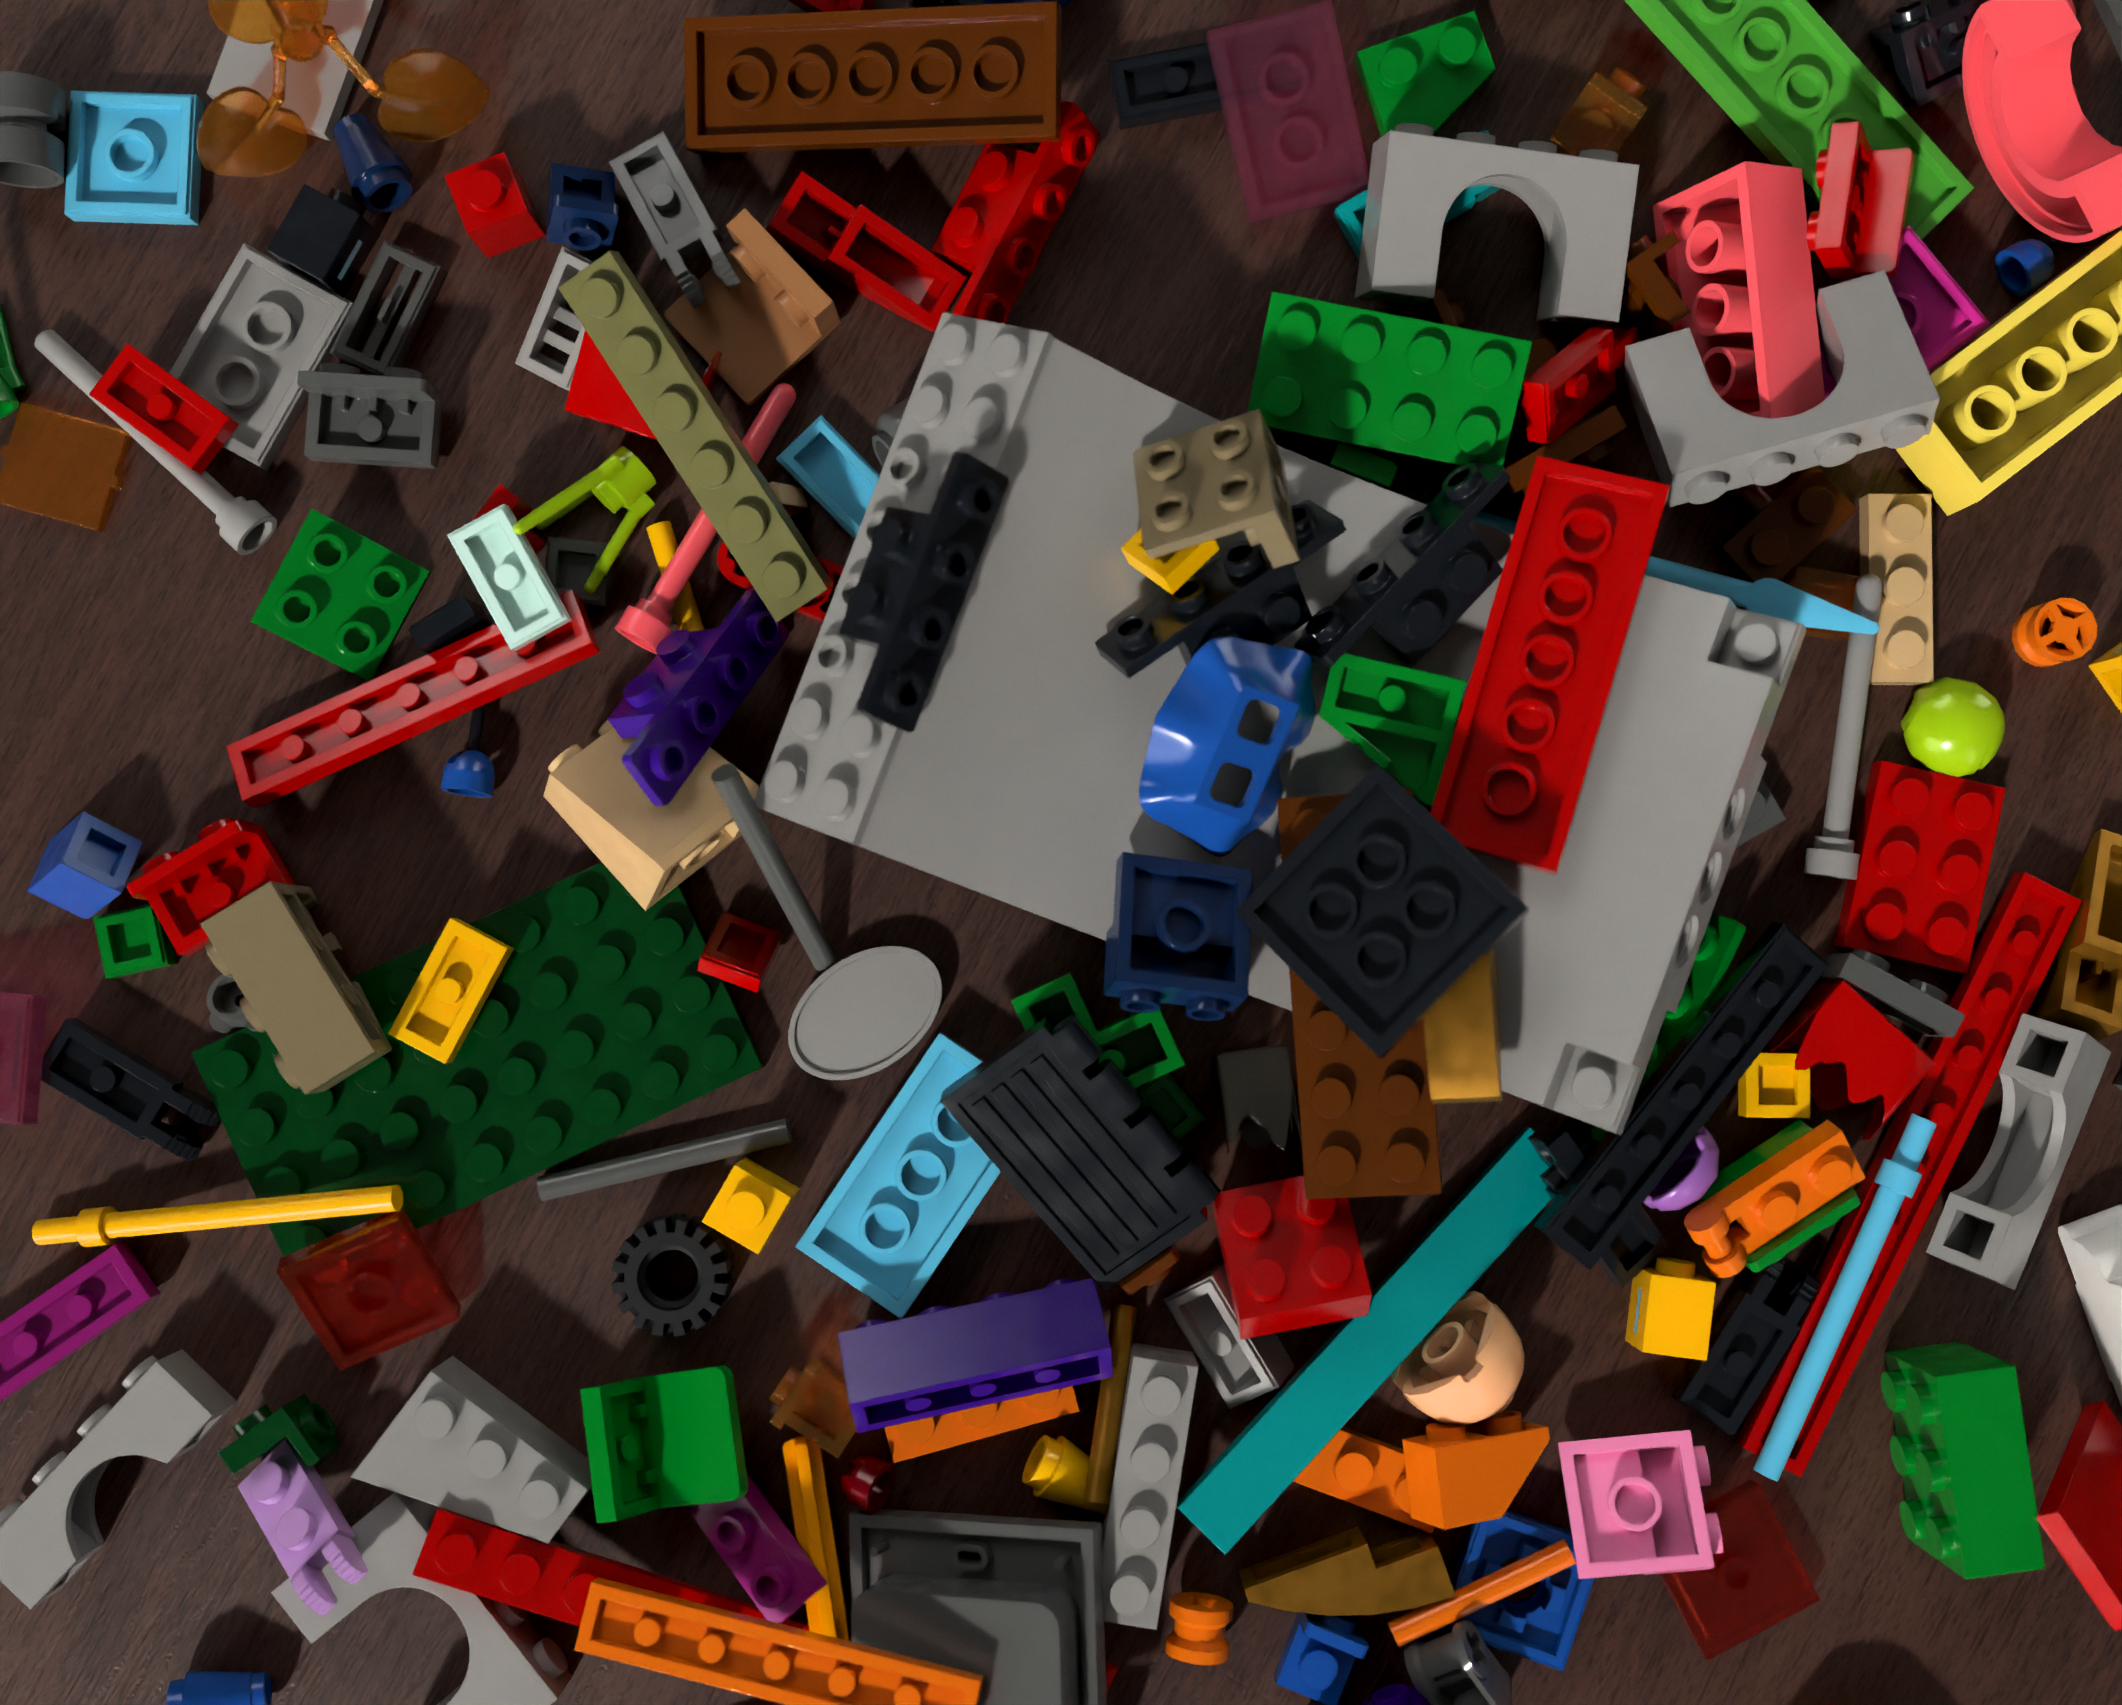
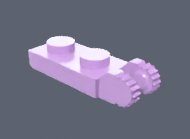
(302, 1525)

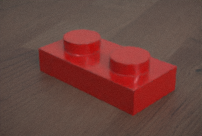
(164, 409)

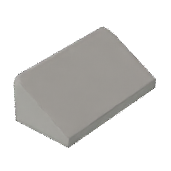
(1208, 1321)

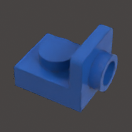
(1320, 1656)

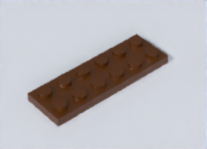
(874, 78)
(1361, 1115)

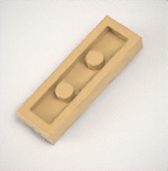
(1898, 550)

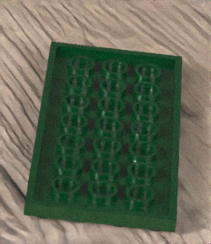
(574, 1045)

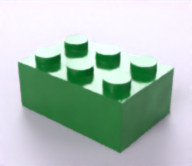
(1963, 1459)

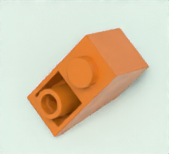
(1472, 1471)

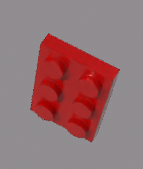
(1920, 867)

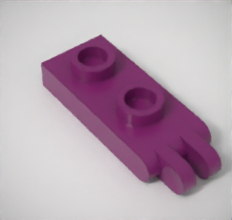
(760, 1553)

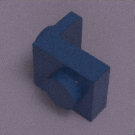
(581, 207)

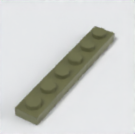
(695, 434)

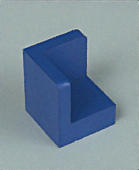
(85, 866)

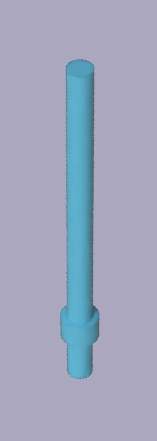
(1895, 1180)

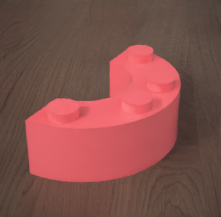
(2031, 123)

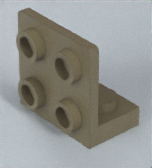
(1215, 486)

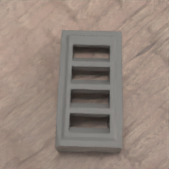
(548, 312)

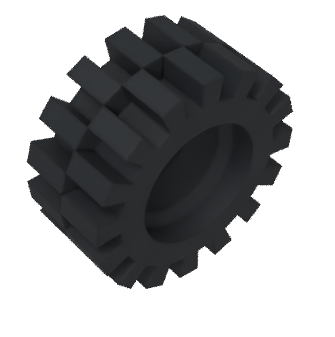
(641, 1296)

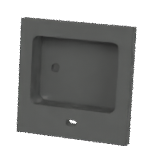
(1016, 1614)

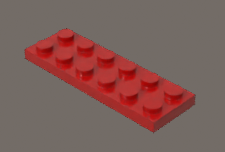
(1548, 662)

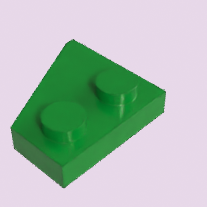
(1425, 73)
(1395, 717)

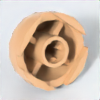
(1464, 1364)

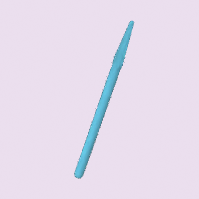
(1763, 596)

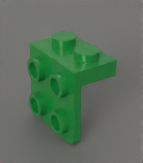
(663, 1442)

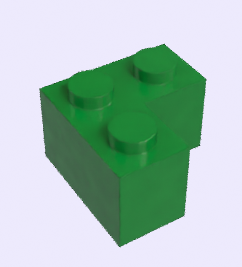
(1135, 1043)

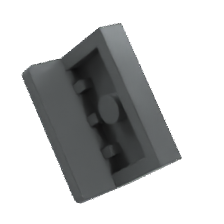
(372, 417)

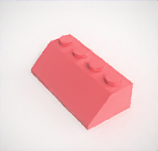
(1748, 286)

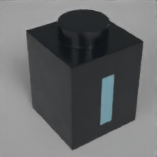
(325, 238)

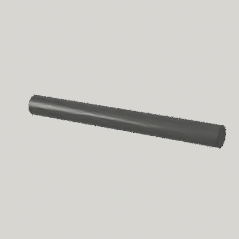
(773, 866)
(664, 1159)

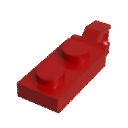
(1574, 381)

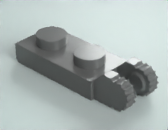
(672, 213)

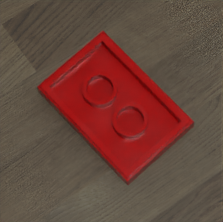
(2086, 1508)

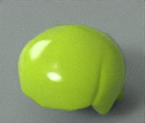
(1953, 727)

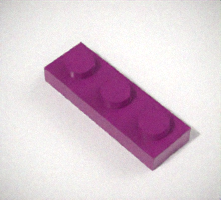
(71, 1316)

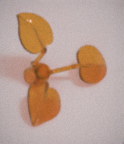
(248, 136)

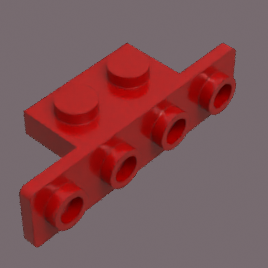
(1010, 213)

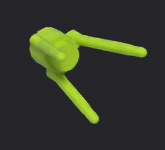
(617, 484)

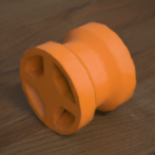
(2070, 629)
(1199, 1628)

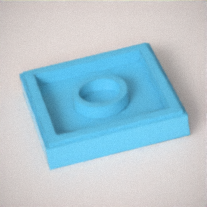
(133, 158)

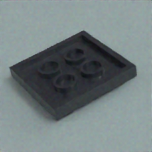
(1381, 911)

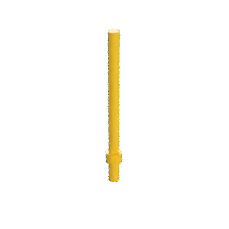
(105, 1225)

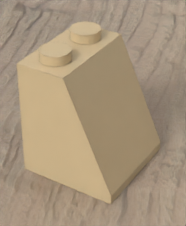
(638, 842)

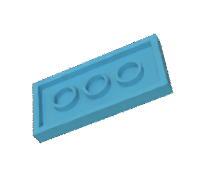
(905, 1189)

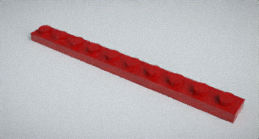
(1993, 996)

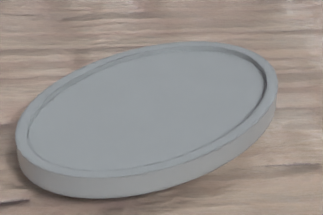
(865, 1012)

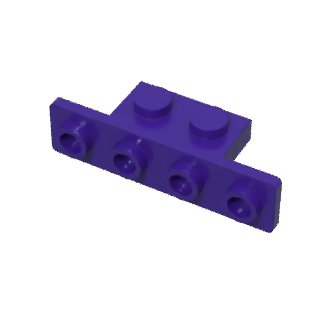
(692, 694)

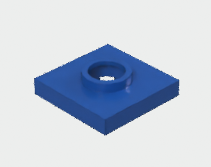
(1545, 1622)

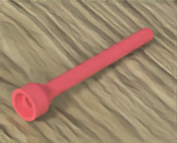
(650, 618)

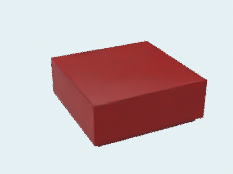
(740, 952)

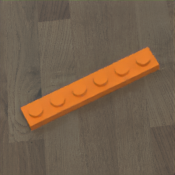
(758, 1654)

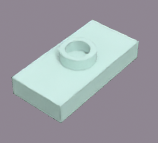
(509, 577)

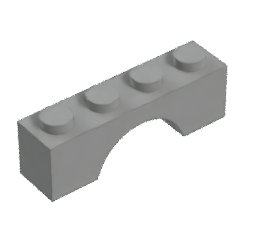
(2046, 1095)
(1146, 1482)
(56, 1529)

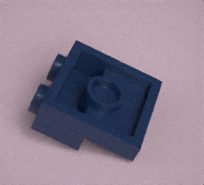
(1178, 936)

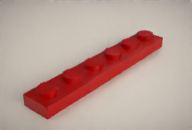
(402, 705)
(541, 1575)

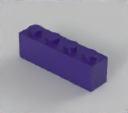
(975, 1354)

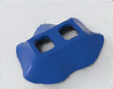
(1199, 734)

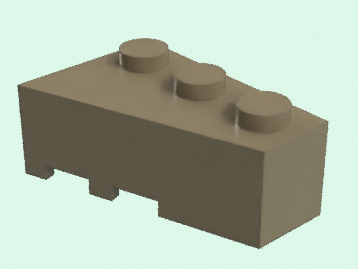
(295, 986)

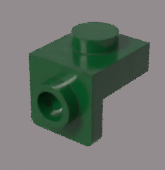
(302, 1422)

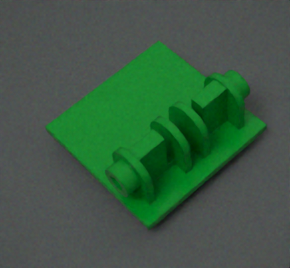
(340, 595)

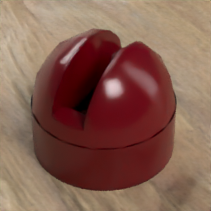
(869, 1483)

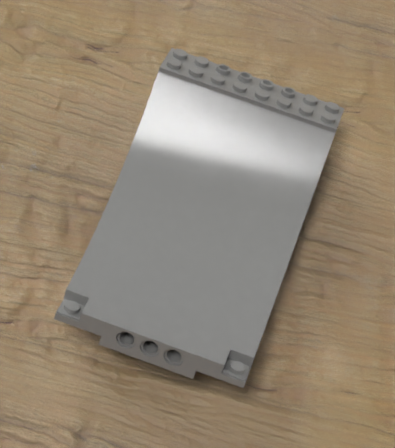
(1040, 744)

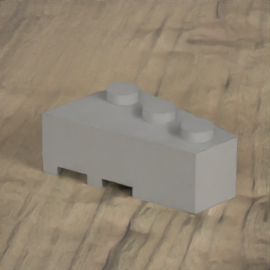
(478, 1456)

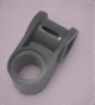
(1458, 1669)

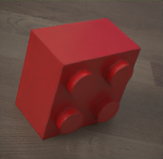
(1289, 1258)

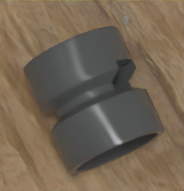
(29, 121)

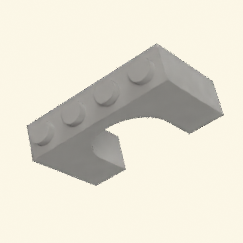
(1578, 201)
(1712, 448)
(506, 1652)

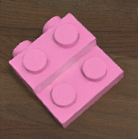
(1639, 1505)

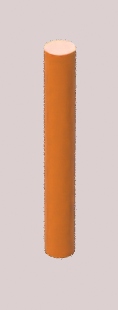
(1482, 1593)

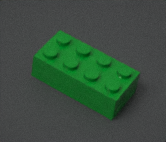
(1388, 380)

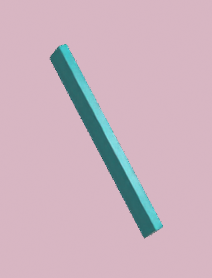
(1368, 1347)

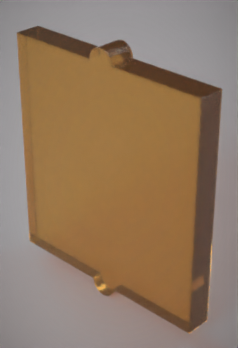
(62, 467)

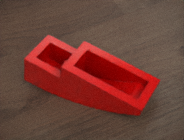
(864, 252)

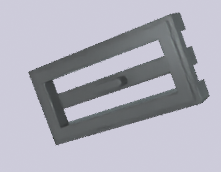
(410, 321)

